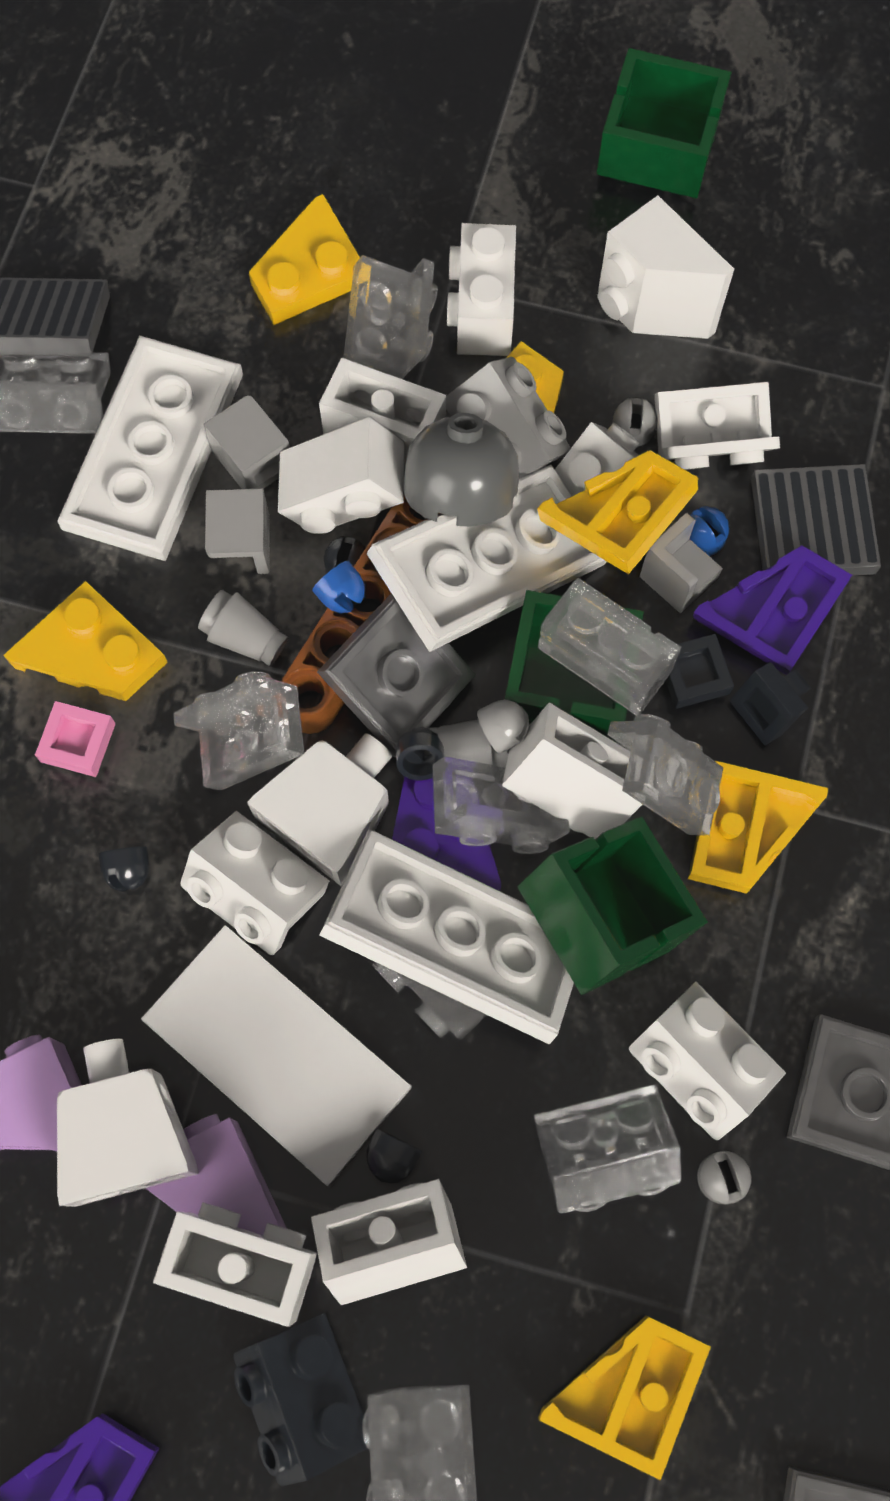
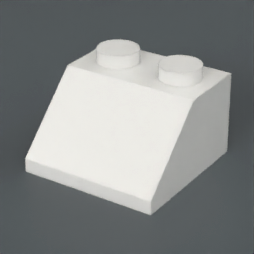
(662, 275)

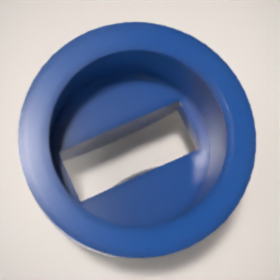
(703, 535)
(340, 588)

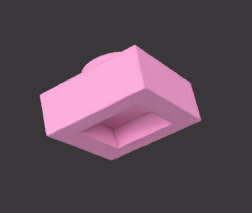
(75, 739)

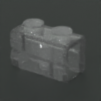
(607, 646)

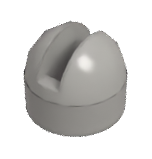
(623, 415)
(503, 724)
(712, 1180)

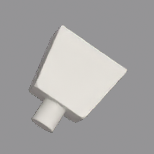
(326, 803)
(117, 1131)

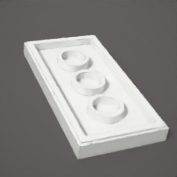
(150, 448)
(467, 576)
(450, 936)
(277, 1055)

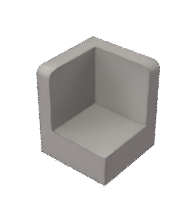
(247, 443)
(238, 526)
(678, 566)

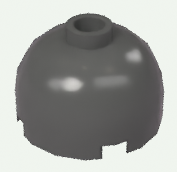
(462, 471)

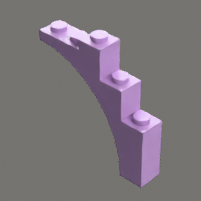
(225, 1163)

